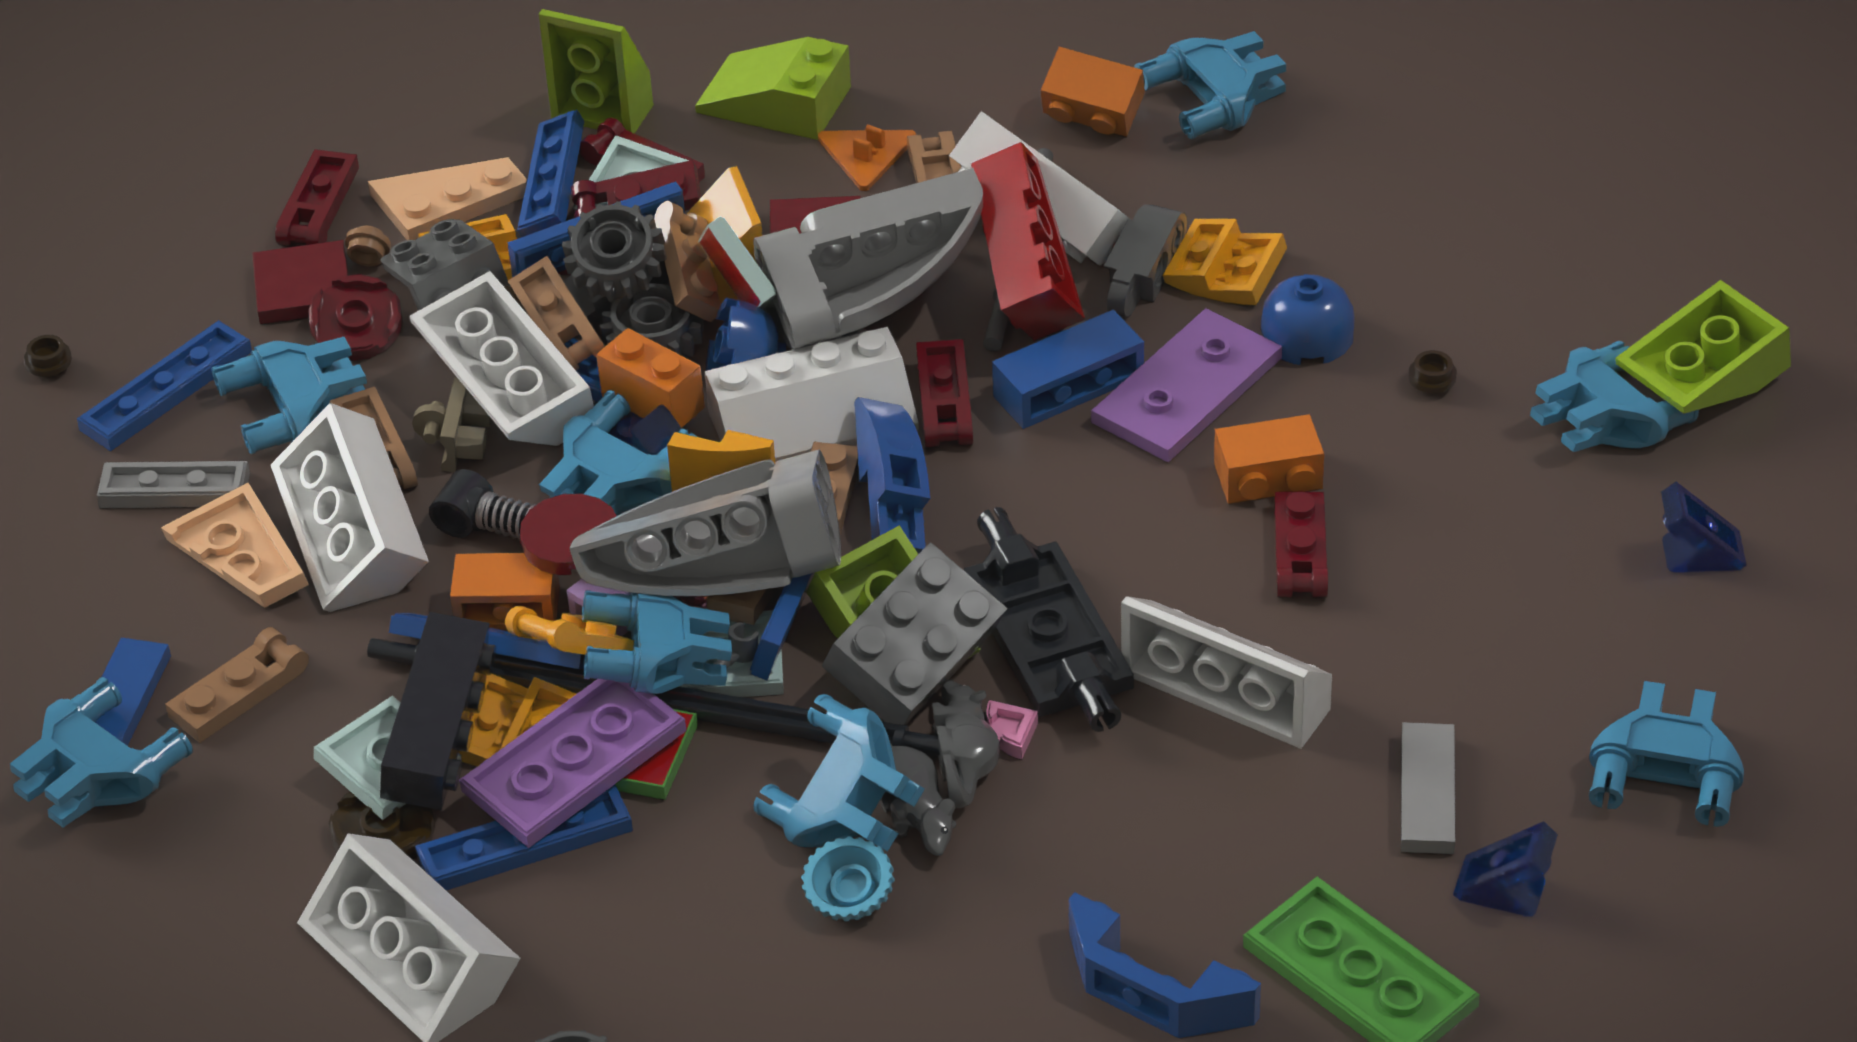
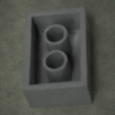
(914, 636)

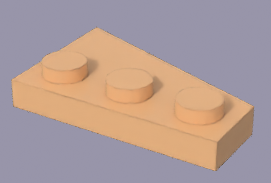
(456, 192)
(239, 545)

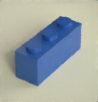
(1066, 369)

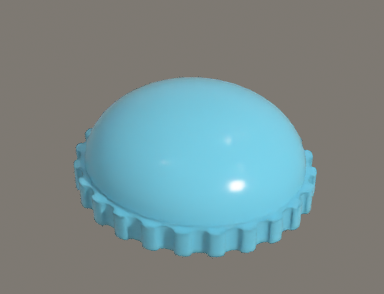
(848, 878)

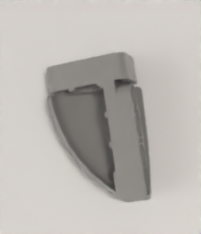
(866, 256)
(720, 534)

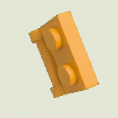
(566, 634)

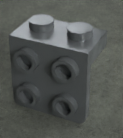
(443, 261)

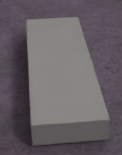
(168, 483)
(1428, 788)

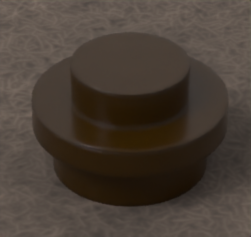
(47, 356)
(1432, 372)

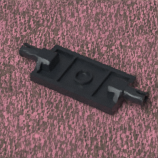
(1050, 626)

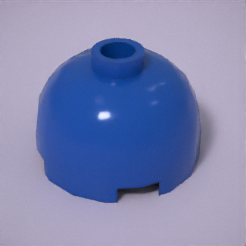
(1309, 318)
(744, 336)

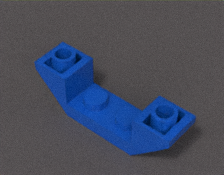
(1215, 1003)

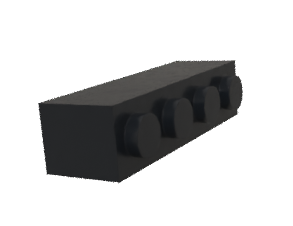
(436, 711)

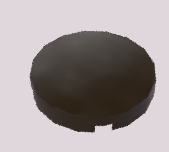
(410, 827)

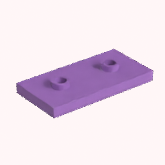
(1186, 385)
(571, 758)

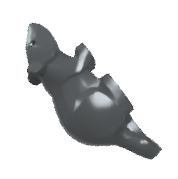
(966, 741)
(931, 813)

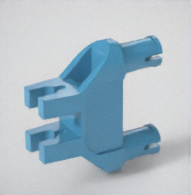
(1222, 75)
(299, 380)
(1604, 404)
(604, 464)
(666, 646)
(1668, 751)
(88, 766)
(845, 785)

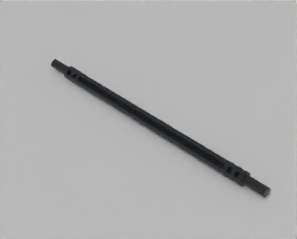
(707, 705)

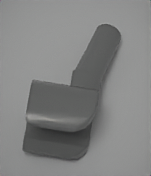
(742, 648)

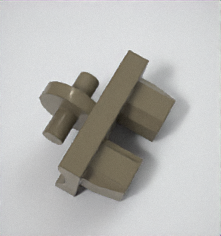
(450, 426)

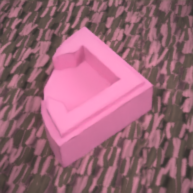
(1013, 726)

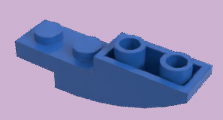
(893, 467)

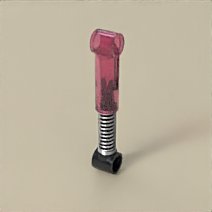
(471, 504)

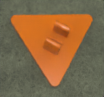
(865, 153)

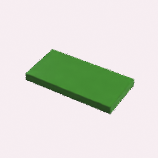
(1359, 968)

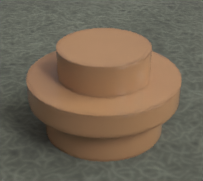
(367, 245)

